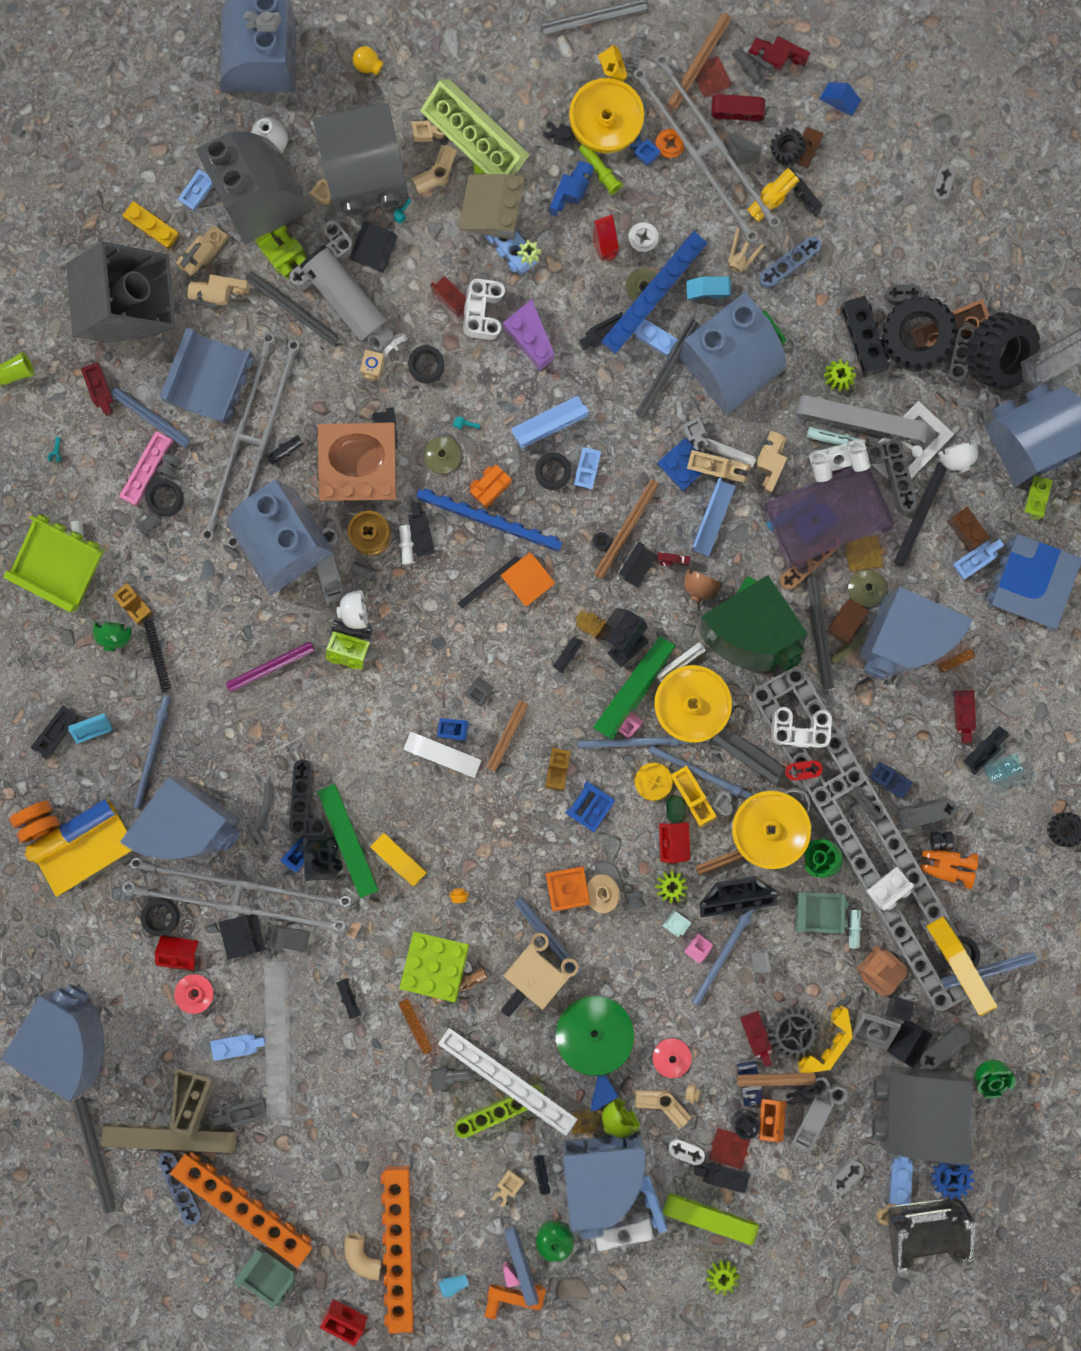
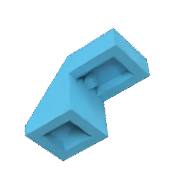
(708, 287)

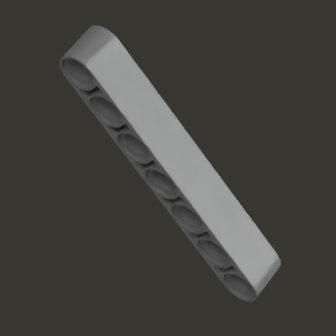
(862, 420)

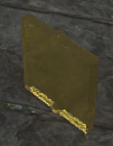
(863, 553)

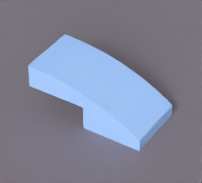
(587, 467)

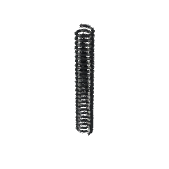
(154, 657)

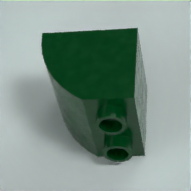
(755, 629)

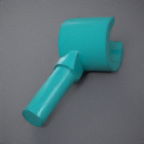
(399, 216)
(460, 421)
(55, 451)

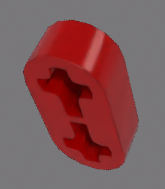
(804, 775)

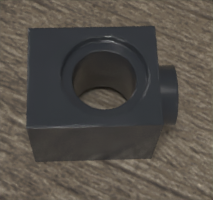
(900, 1008)

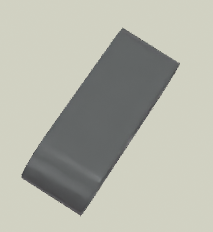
(957, 359)

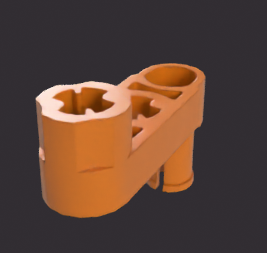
(504, 1294)

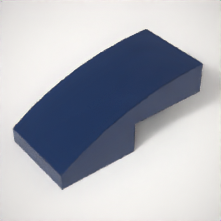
(890, 780)
(753, 1094)

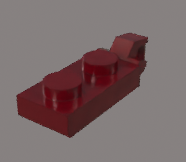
(98, 387)
(965, 714)
(757, 1036)

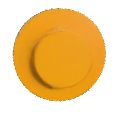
(459, 895)

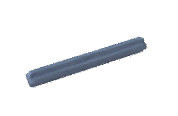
(150, 417)
(538, 925)
(995, 968)

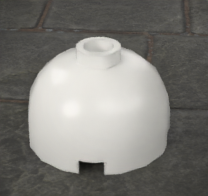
(960, 456)
(353, 610)

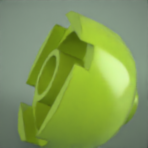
(618, 1120)

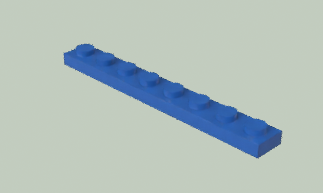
(654, 292)
(497, 522)

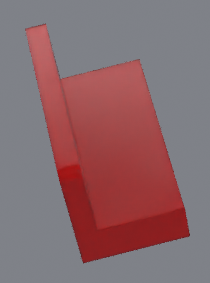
(674, 842)
(176, 953)

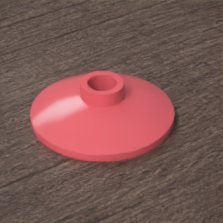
(185, 998)
(669, 1048)

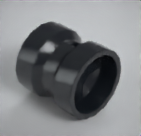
(941, 840)

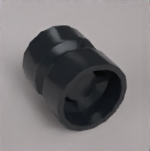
(745, 1124)

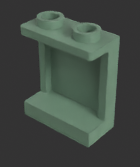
(820, 912)
(267, 1277)

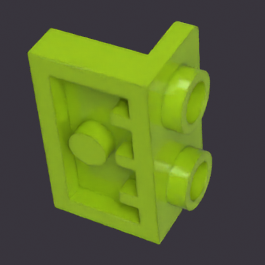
(1038, 497)
(347, 650)

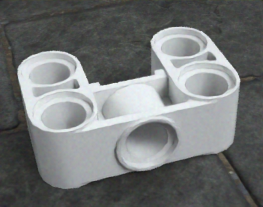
(475, 309)
(852, 453)
(801, 736)
(638, 1228)

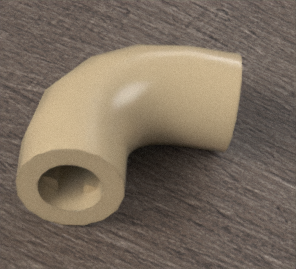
(358, 1260)

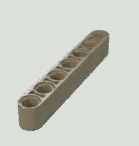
(162, 1138)

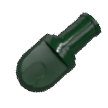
(676, 809)

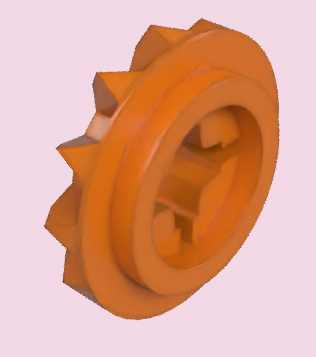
(667, 136)

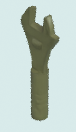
(859, 640)

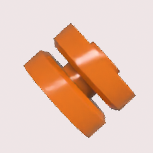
(34, 821)

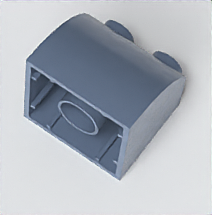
(256, 58)
(734, 353)
(1037, 434)
(278, 535)
(909, 634)
(181, 824)
(60, 1043)
(601, 1180)

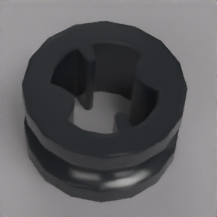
(595, 541)

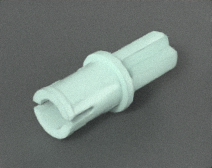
(854, 928)

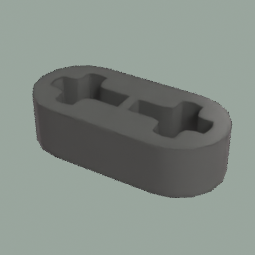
(901, 289)

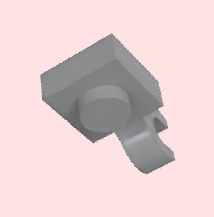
(265, 22)

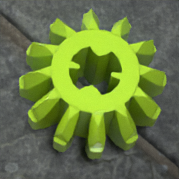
(847, 375)
(667, 881)
(729, 1280)

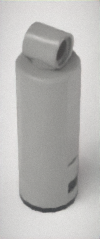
(347, 298)

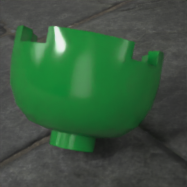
(111, 635)
(823, 858)
(993, 1079)
(549, 1236)

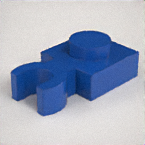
(645, 151)

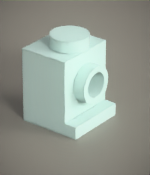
(676, 924)

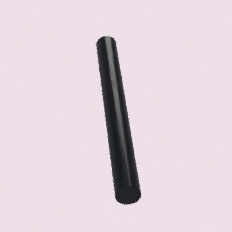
(486, 584)

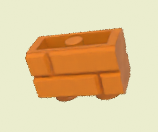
(490, 486)
(772, 1120)

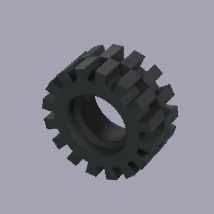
(795, 153)
(1055, 833)

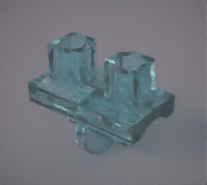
(1003, 769)

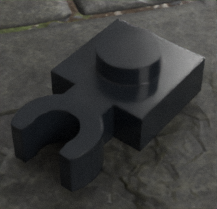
(562, 135)

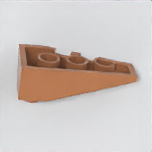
(975, 313)

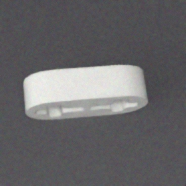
(684, 1156)

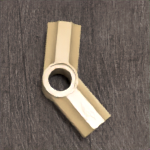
(443, 164)
(673, 1110)

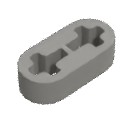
(940, 183)
(843, 1172)

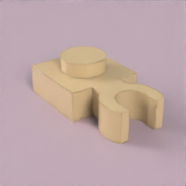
(424, 132)
(509, 1186)

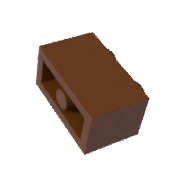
(968, 529)
(847, 621)

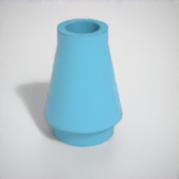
(452, 1285)

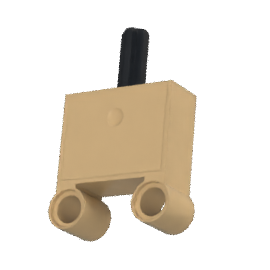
(535, 977)

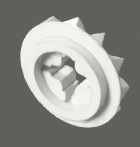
(651, 234)

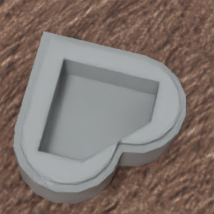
(722, 804)

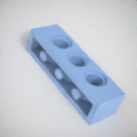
(505, 248)

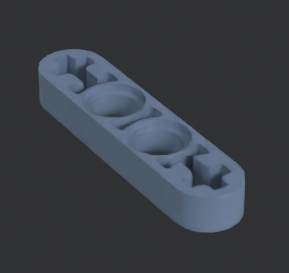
(789, 262)
(176, 1189)
(521, 1266)

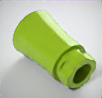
(16, 369)

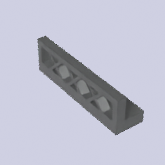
(748, 755)

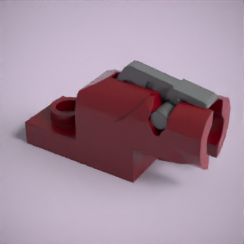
(777, 54)

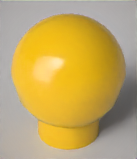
(366, 60)

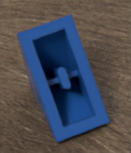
(841, 97)
(453, 729)
(295, 856)
(603, 1093)

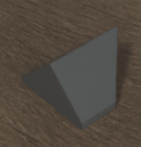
(741, 150)

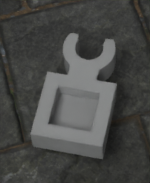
(695, 432)

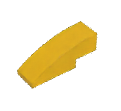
(693, 797)
(398, 859)

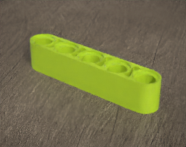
(492, 1118)
(710, 1219)

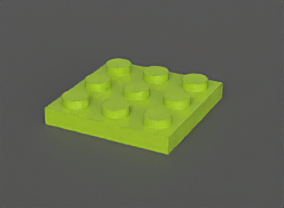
(434, 967)

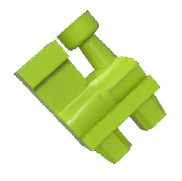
(281, 256)

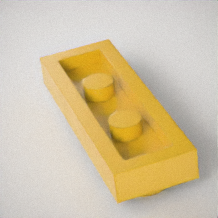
(150, 225)

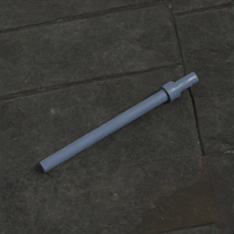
(161, 716)
(630, 742)
(735, 790)
(744, 920)

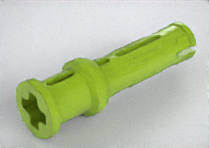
(605, 175)

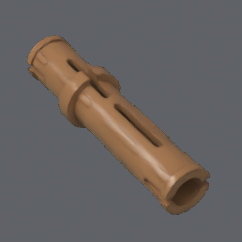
(468, 981)

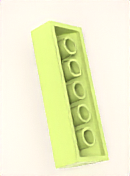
(473, 130)

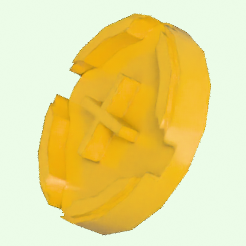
(653, 781)

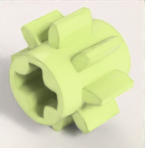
(534, 252)

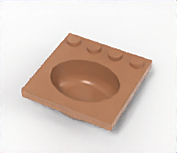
(357, 462)

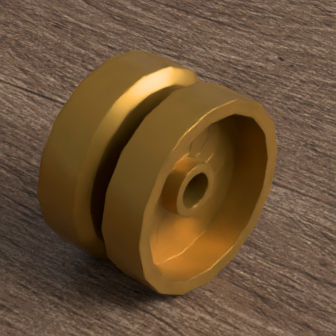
(361, 525)

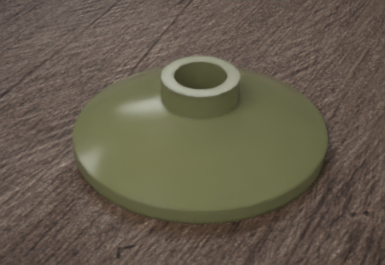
(638, 278)
(444, 464)
(859, 593)

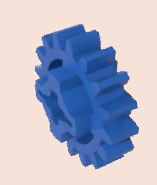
(946, 1182)

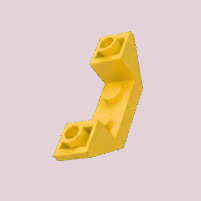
(809, 1064)

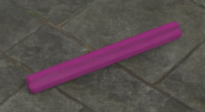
(269, 667)

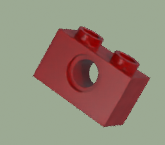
(343, 1322)

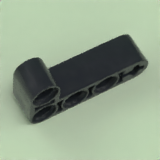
(305, 797)

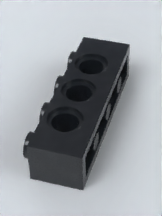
(868, 364)

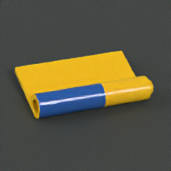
(80, 847)

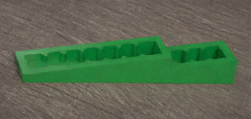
(634, 688)
(348, 841)

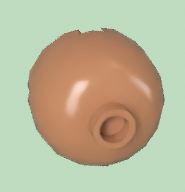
(701, 586)

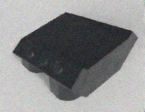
(374, 247)
(321, 858)

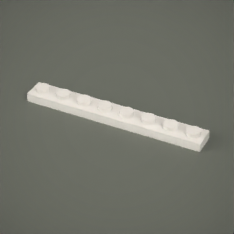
(508, 1082)

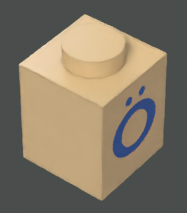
(372, 365)

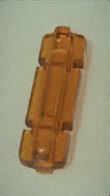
(956, 660)

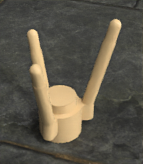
(738, 263)

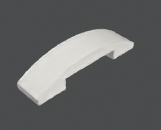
(442, 754)

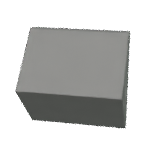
(874, 1029)

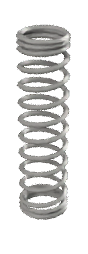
(630, 74)

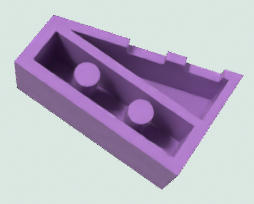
(529, 335)

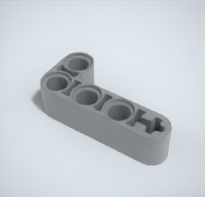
(335, 242)

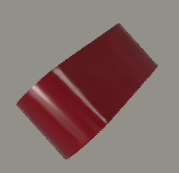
(738, 107)

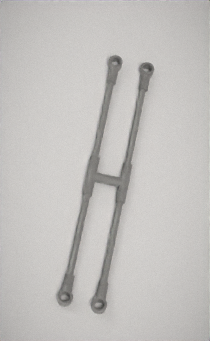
(696, 154)
(240, 436)
(234, 906)

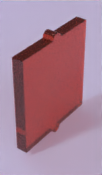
(712, 77)
(729, 1148)

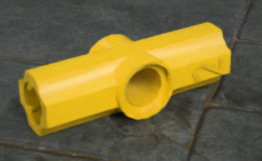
(774, 193)

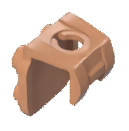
(882, 971)

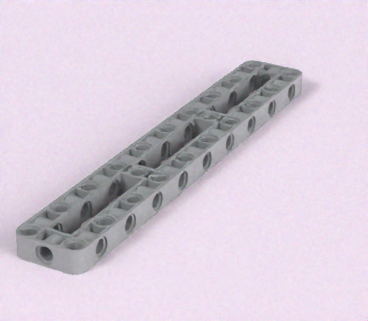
(849, 843)

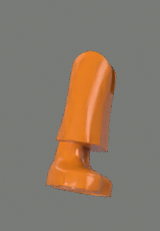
(946, 866)

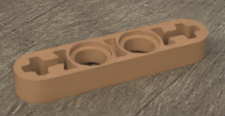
(812, 565)

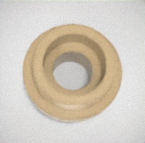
(692, 1093)

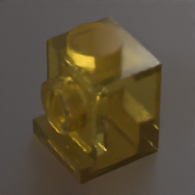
(589, 623)
(585, 1114)

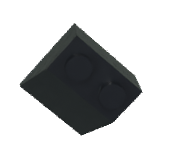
(622, 631)

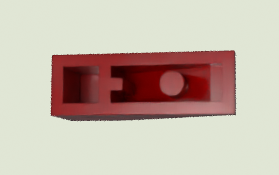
(605, 238)

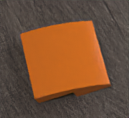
(527, 579)

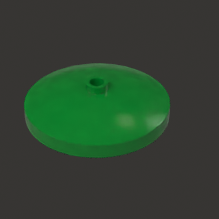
(599, 1054)

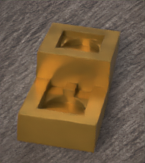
(132, 604)
(557, 769)

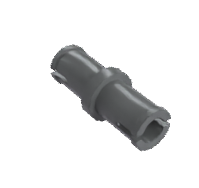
(748, 65)

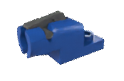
(573, 187)

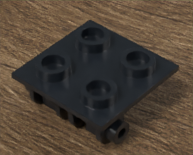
(241, 936)

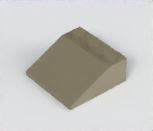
(492, 204)

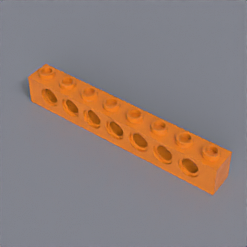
(294, 1255)
(403, 1321)

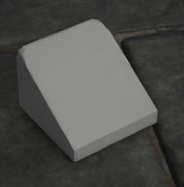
(761, 962)

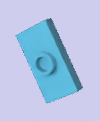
(90, 728)

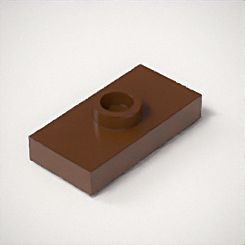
(812, 138)

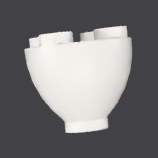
(272, 130)

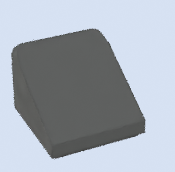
(479, 691)

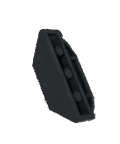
(737, 896)

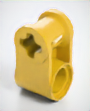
(612, 63)

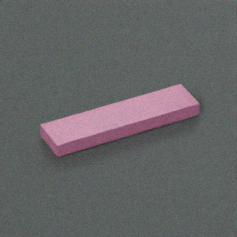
(146, 468)

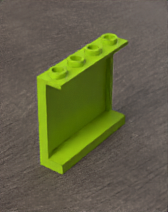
(55, 563)

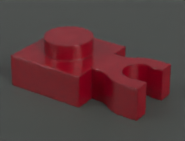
(668, 559)

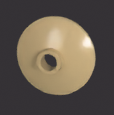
(596, 889)

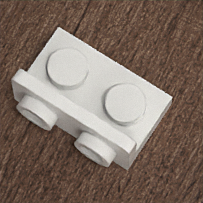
(890, 889)

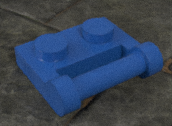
(595, 811)

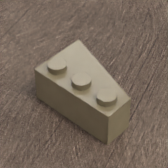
(189, 1103)

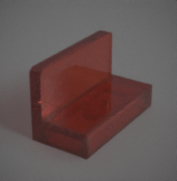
(449, 295)

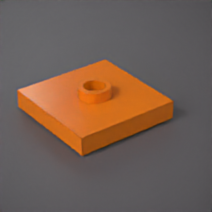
(567, 888)

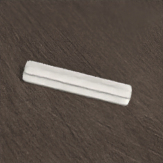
(729, 452)
(682, 661)

